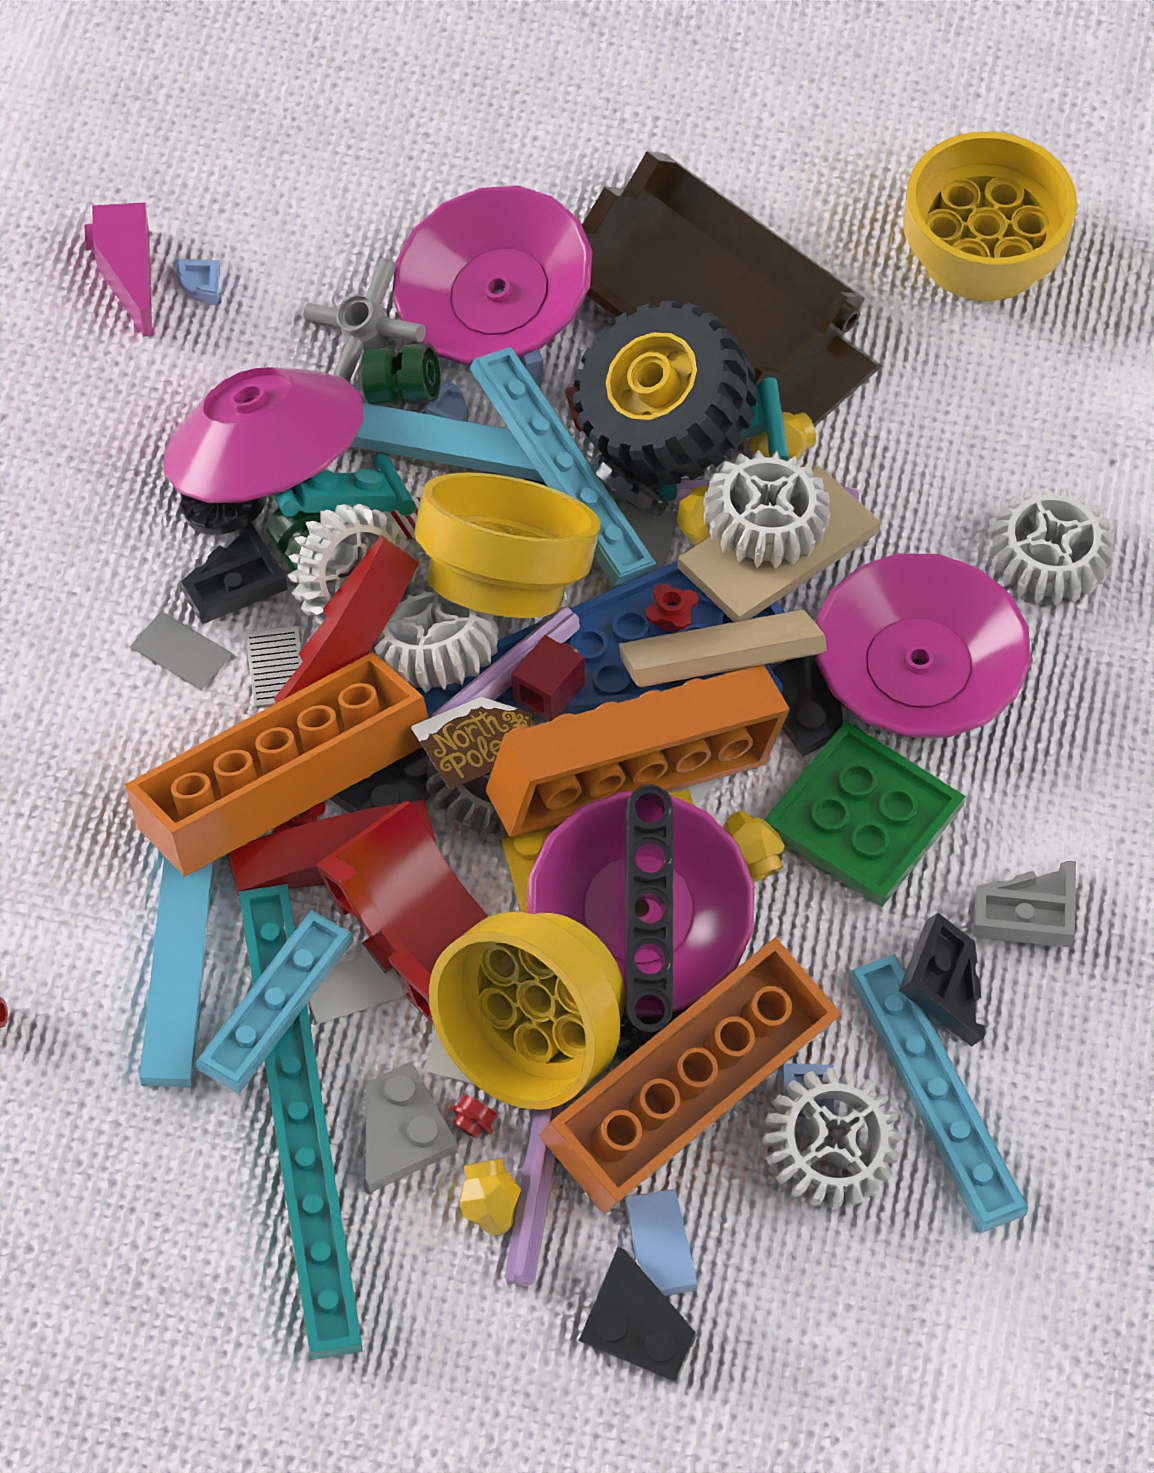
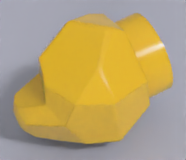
(799, 436)
(691, 516)
(757, 842)
(489, 1196)

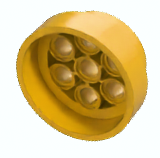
(989, 214)
(504, 542)
(528, 1007)

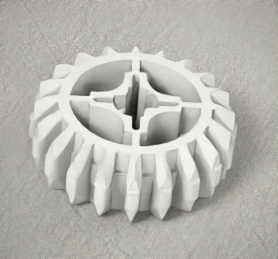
(768, 522)
(333, 549)
(1044, 560)
(436, 641)
(848, 1154)

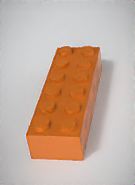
(655, 739)
(277, 763)
(689, 1075)

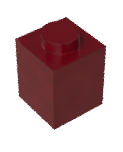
(548, 678)

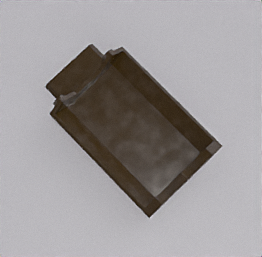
(691, 244)

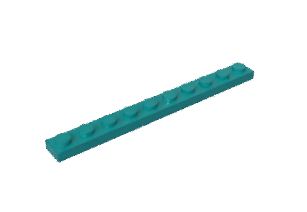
(304, 1148)

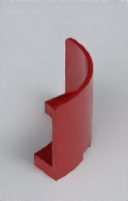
(401, 897)

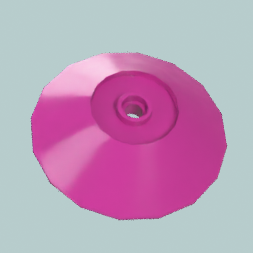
(486, 244)
(262, 434)
(929, 613)
(713, 891)

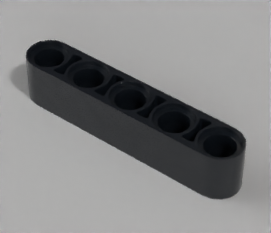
(652, 886)

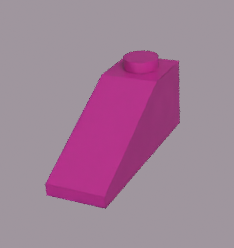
(123, 257)

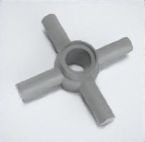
(364, 320)

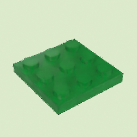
(864, 813)

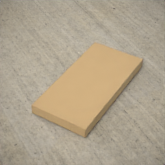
(746, 591)
(722, 648)

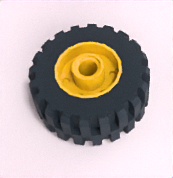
(665, 392)

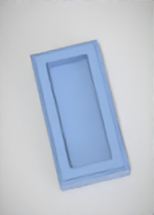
(661, 1241)

